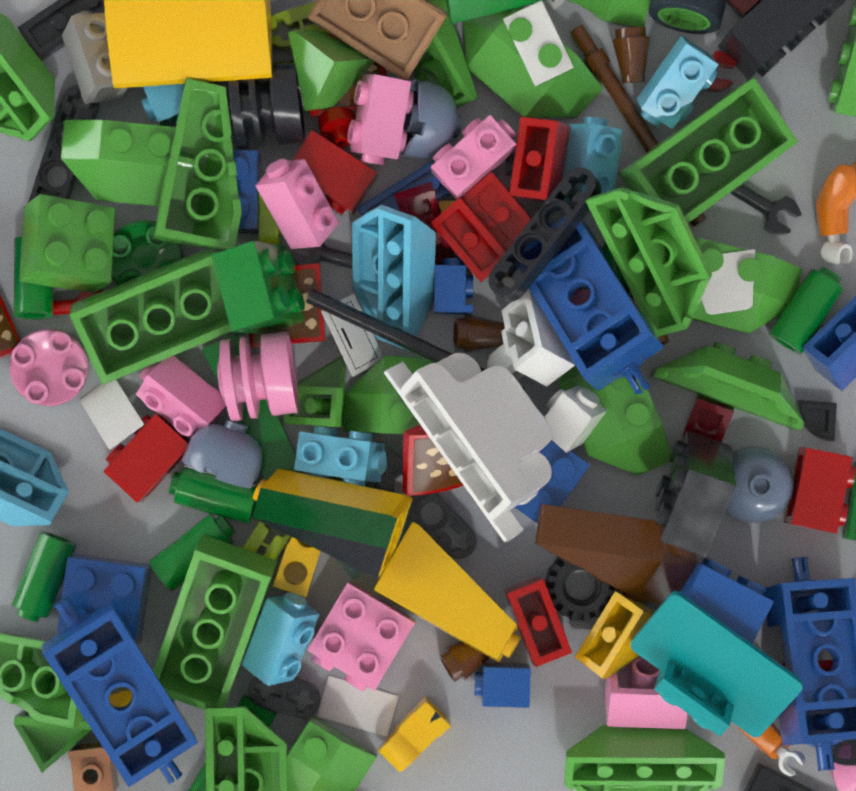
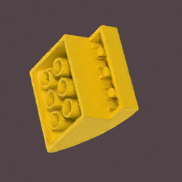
(188, 39)

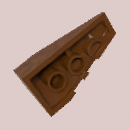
(616, 551)

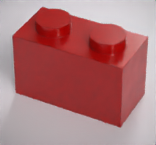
(539, 158)
(340, 175)
(146, 457)
(820, 490)
(537, 621)

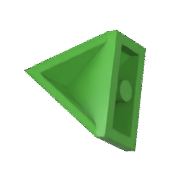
(325, 67)
(322, 396)
(47, 741)

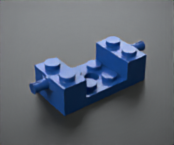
(608, 332)
(812, 619)
(94, 658)

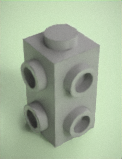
(89, 56)

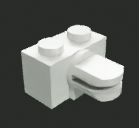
(530, 343)

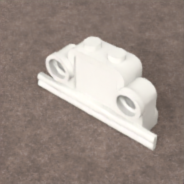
(482, 430)

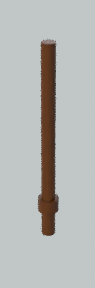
(597, 62)

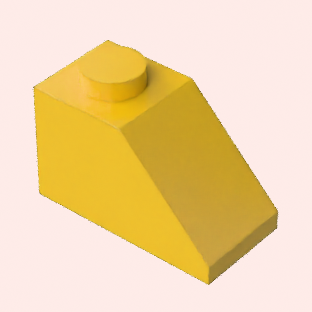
(609, 641)

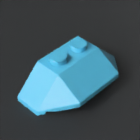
(393, 267)
(28, 483)

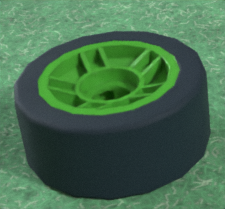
(688, 15)

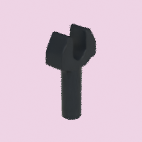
(768, 208)
(327, 255)

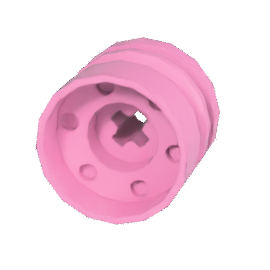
(258, 376)

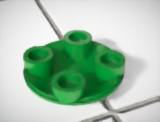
(138, 253)

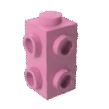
(380, 118)
(475, 156)
(297, 203)
(180, 396)

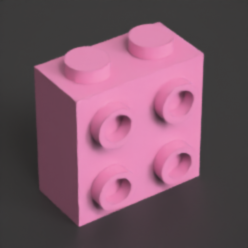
(360, 637)

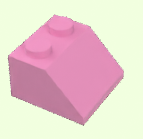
(635, 703)

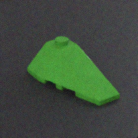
(32, 683)

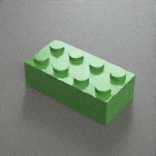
(713, 151)
(152, 316)
(213, 622)

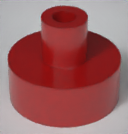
(335, 125)

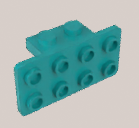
(713, 669)

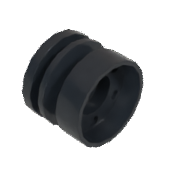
(267, 105)

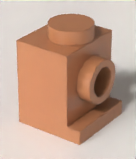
(92, 757)

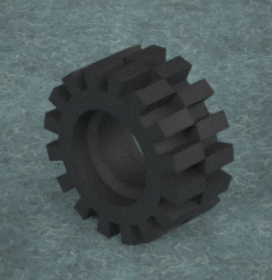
(571, 607)

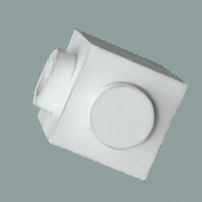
(573, 416)

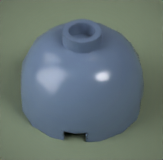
(431, 120)
(226, 453)
(762, 485)

